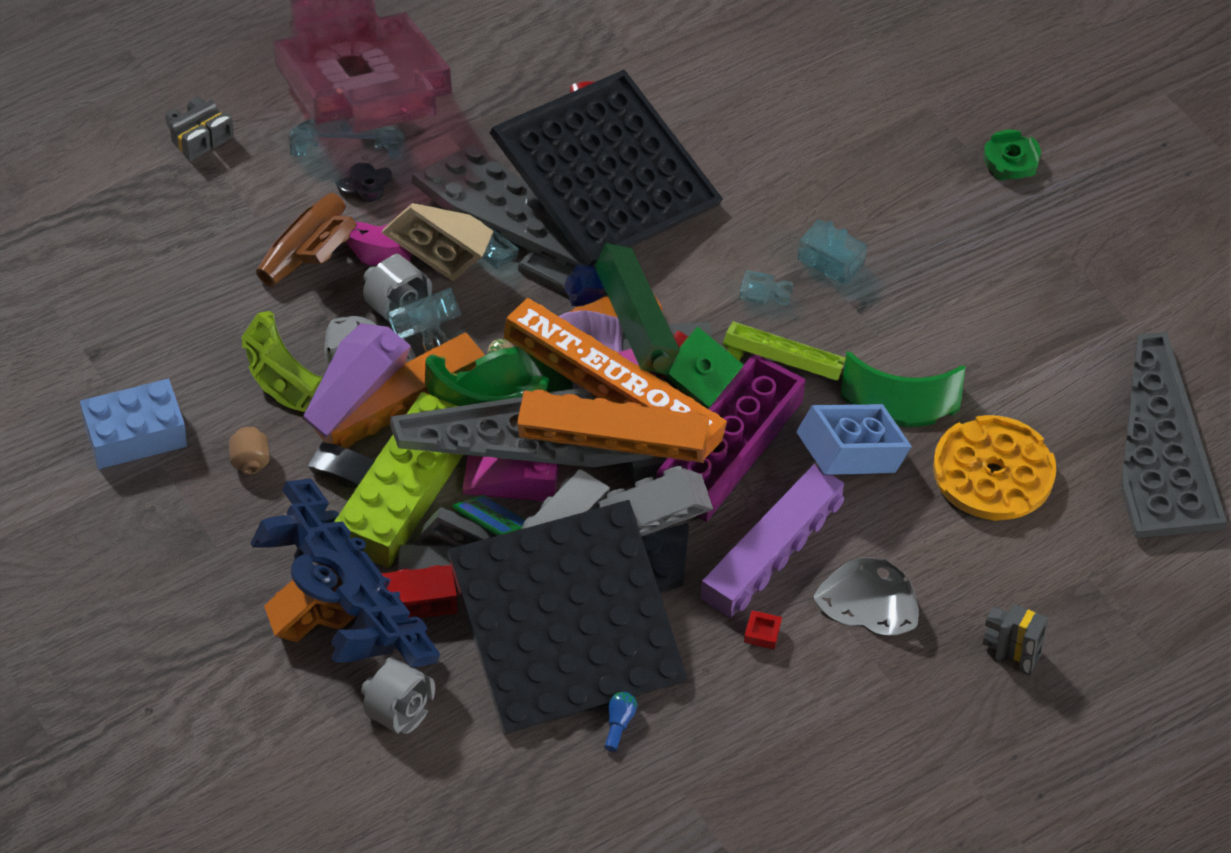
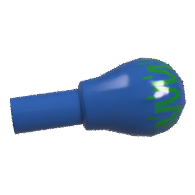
(621, 710)

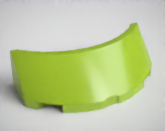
(275, 367)

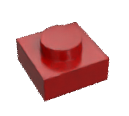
(763, 629)

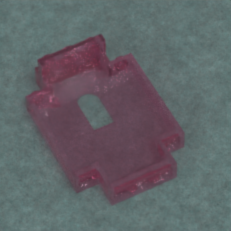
(403, 63)

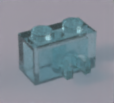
(832, 251)
(425, 317)

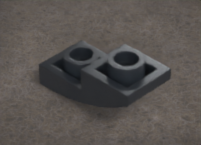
(340, 463)

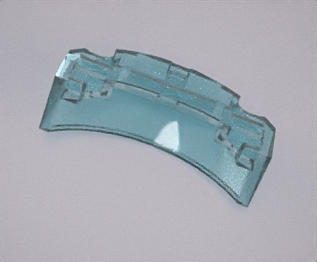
(309, 132)

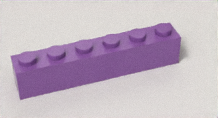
(772, 541)

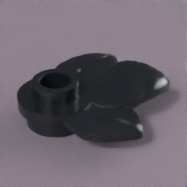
(365, 181)

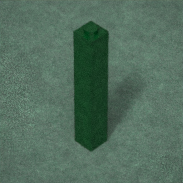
(637, 309)

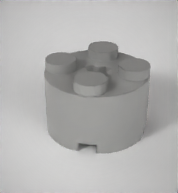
(394, 284)
(397, 696)

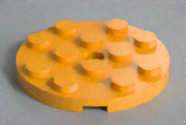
(1005, 494)

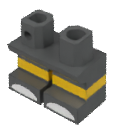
(199, 128)
(1016, 635)

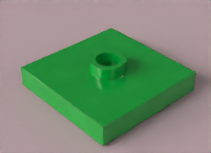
(703, 368)

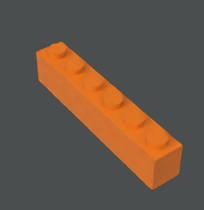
(401, 391)
(613, 425)

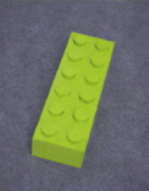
(397, 492)

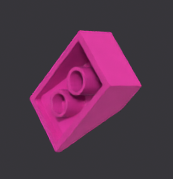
(510, 478)

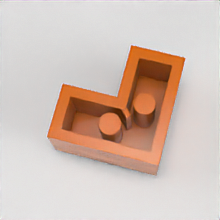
(296, 614)

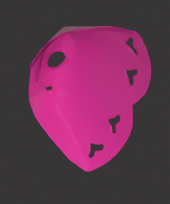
(373, 245)

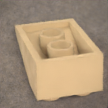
(440, 237)

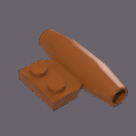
(307, 239)

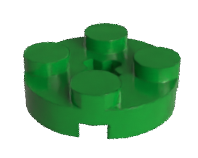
(1011, 167)

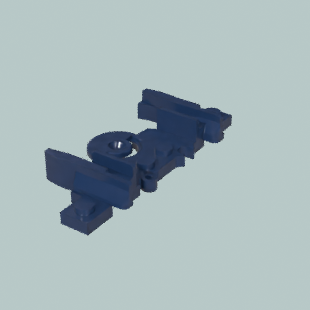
(381, 615)

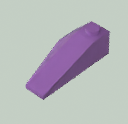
(356, 372)

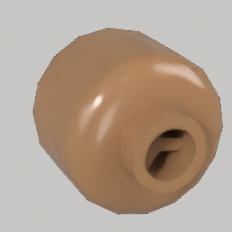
(249, 450)

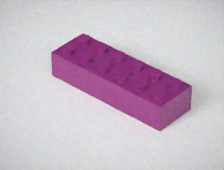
(755, 411)

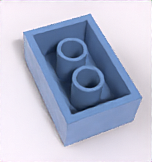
(133, 423)
(853, 439)

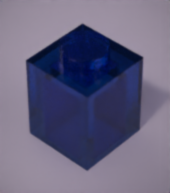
(584, 286)

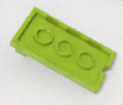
(745, 338)

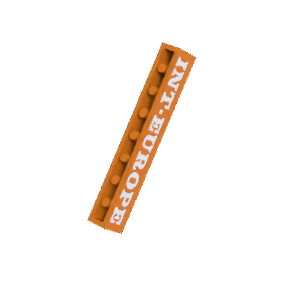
(597, 366)

